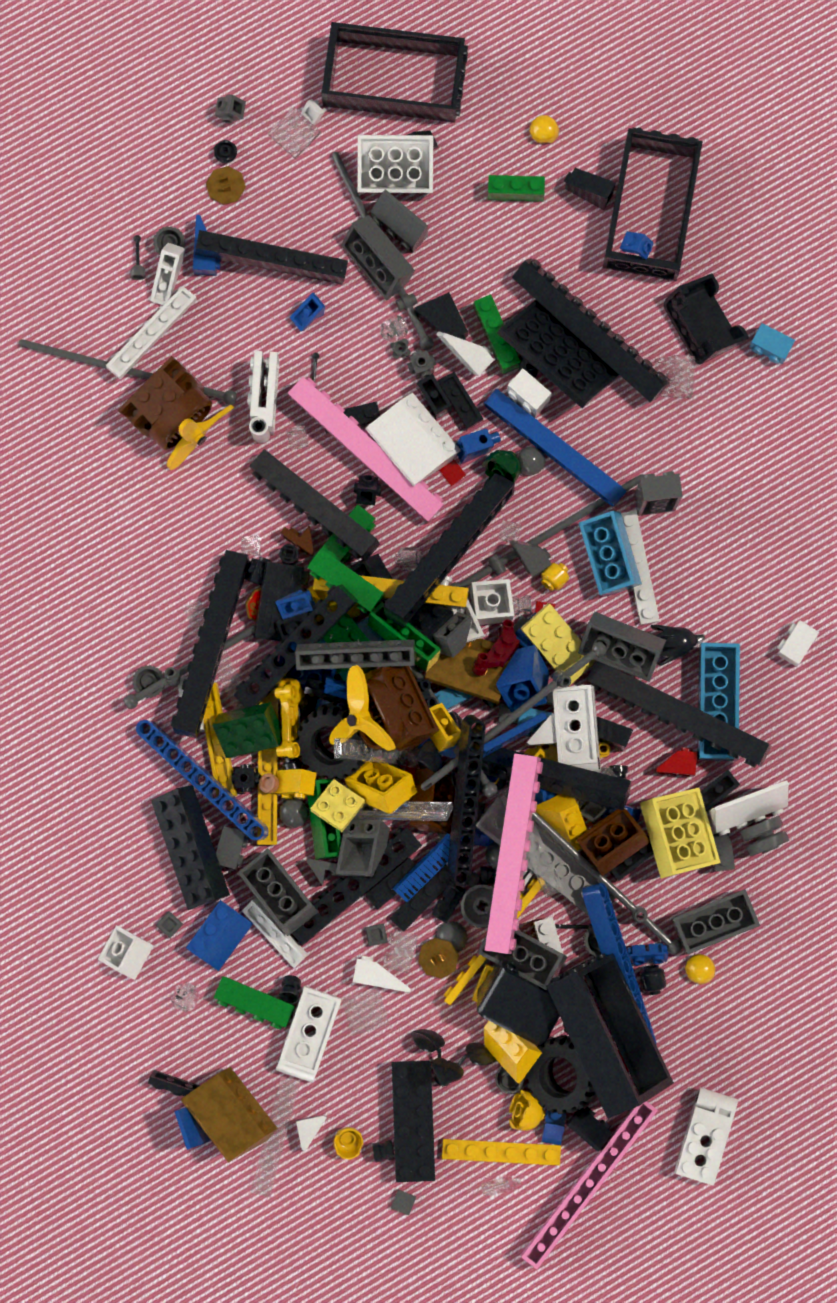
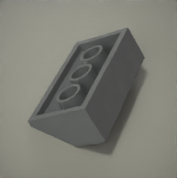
(377, 257)
(626, 646)

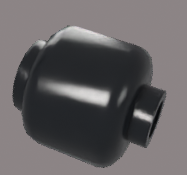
(652, 979)

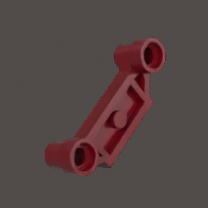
(500, 651)

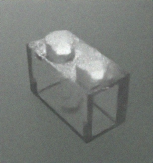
(401, 951)

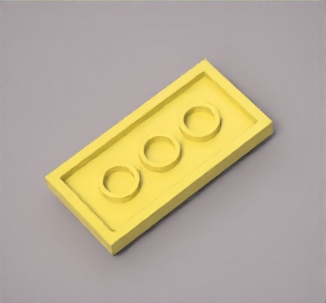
(555, 640)

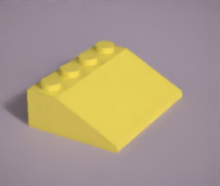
(679, 832)

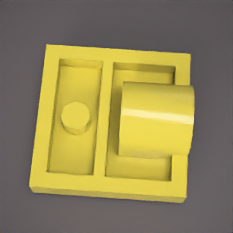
(337, 805)

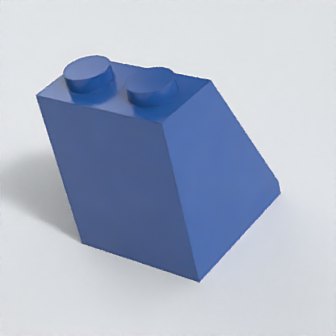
(523, 678)

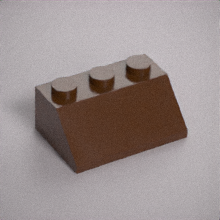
(439, 792)
(612, 840)

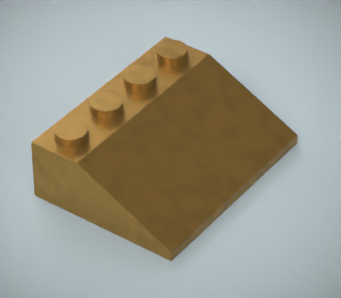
(458, 674)
(229, 1114)

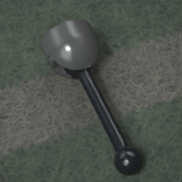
(137, 271)

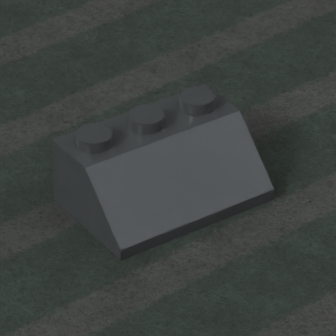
(399, 222)

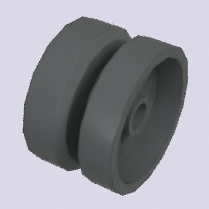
(764, 835)
(470, 902)

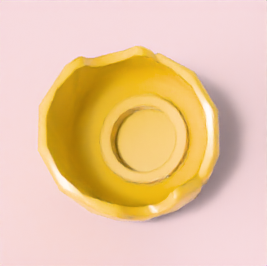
(544, 129)
(700, 969)
(348, 1143)

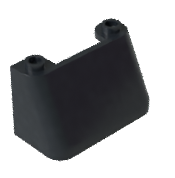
(701, 320)
(517, 1004)

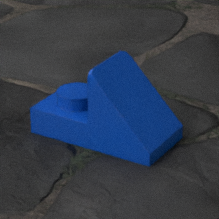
(308, 312)
(295, 604)
(553, 1127)

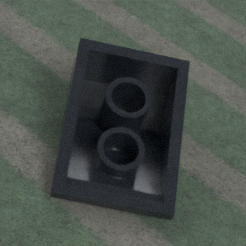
(430, 619)

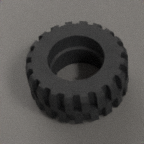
(313, 750)
(546, 1088)

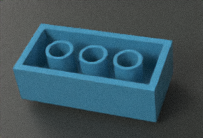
(610, 553)

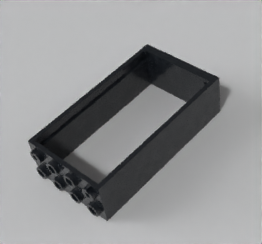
(396, 40)
(662, 143)
(594, 1041)

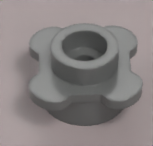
(398, 353)

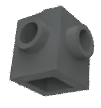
(230, 108)
(424, 370)

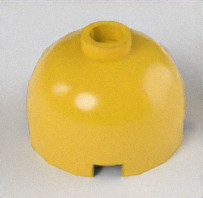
(525, 1111)

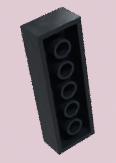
(190, 847)
(413, 1121)

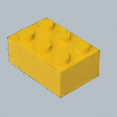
(382, 786)

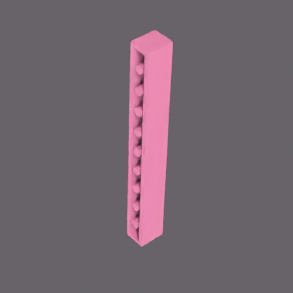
(361, 445)
(512, 854)
(588, 1184)

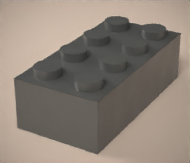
(658, 493)
(277, 892)
(715, 922)
(533, 958)

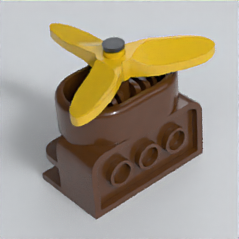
(172, 410)
(386, 710)

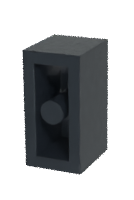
(434, 396)

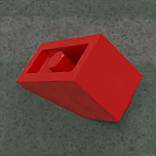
(680, 763)

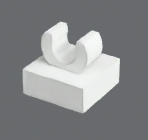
(313, 111)

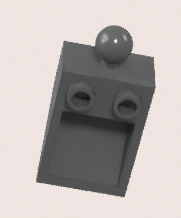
(362, 847)

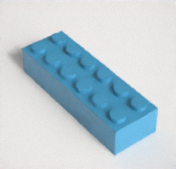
(718, 691)

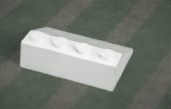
(395, 163)
(413, 439)
(748, 808)

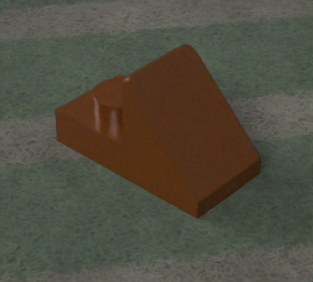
(303, 543)

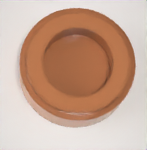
(268, 783)

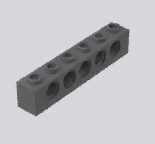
(355, 653)

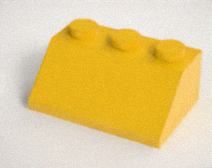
(564, 816)
(510, 1050)

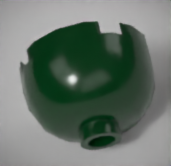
(503, 463)

